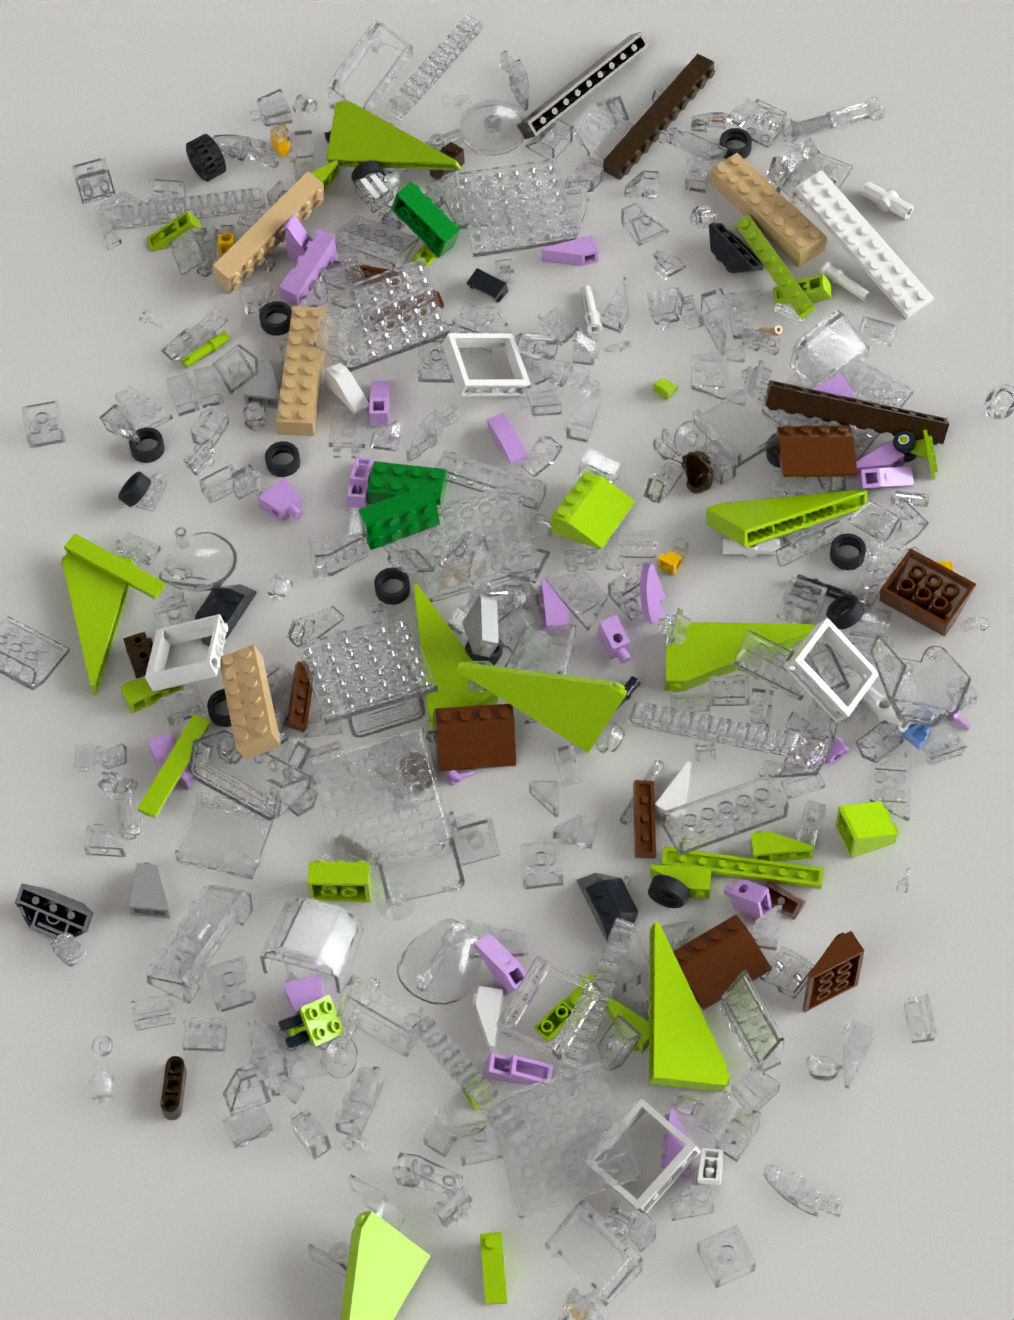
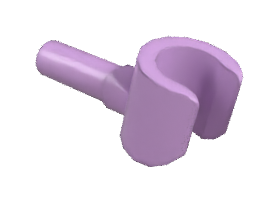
(956, 718)
(456, 778)

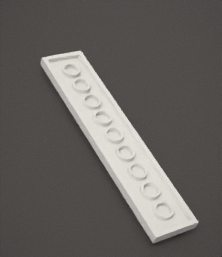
(864, 244)

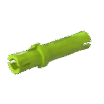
(205, 349)

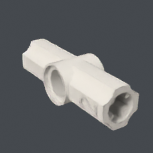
(887, 200)
(766, 547)
(883, 708)

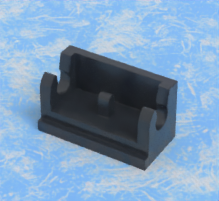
(488, 284)

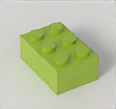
(340, 881)

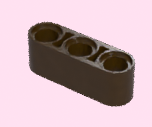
(171, 1079)

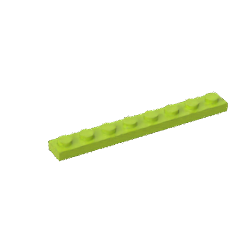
(775, 266)
(747, 868)

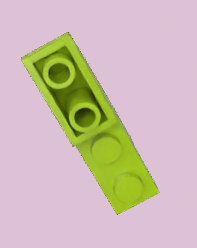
(554, 1020)

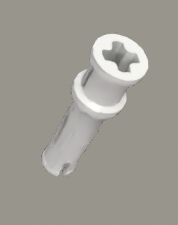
(838, 277)
(592, 315)

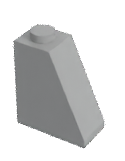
(263, 387)
(482, 626)
(147, 893)

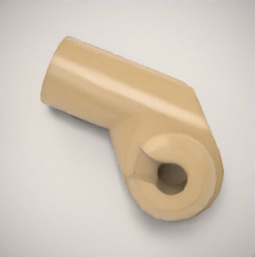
(774, 331)

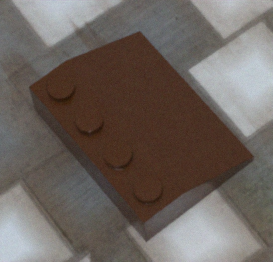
(816, 451)
(926, 592)
(475, 737)
(718, 958)
(835, 971)

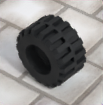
(206, 157)

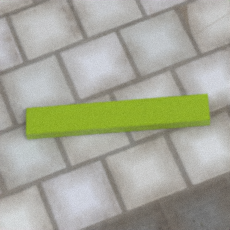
(115, 566)
(173, 767)

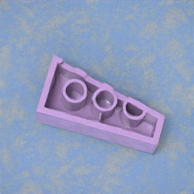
(319, 254)

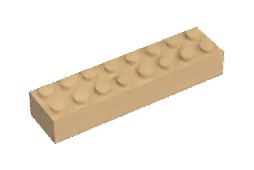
(771, 212)
(267, 232)
(301, 375)

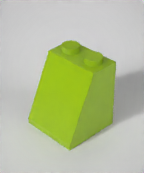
(865, 827)

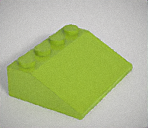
(591, 511)

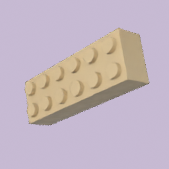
(249, 702)

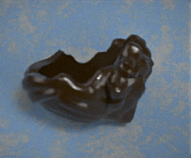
(698, 471)

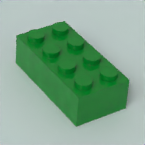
(425, 219)
(394, 479)
(399, 517)

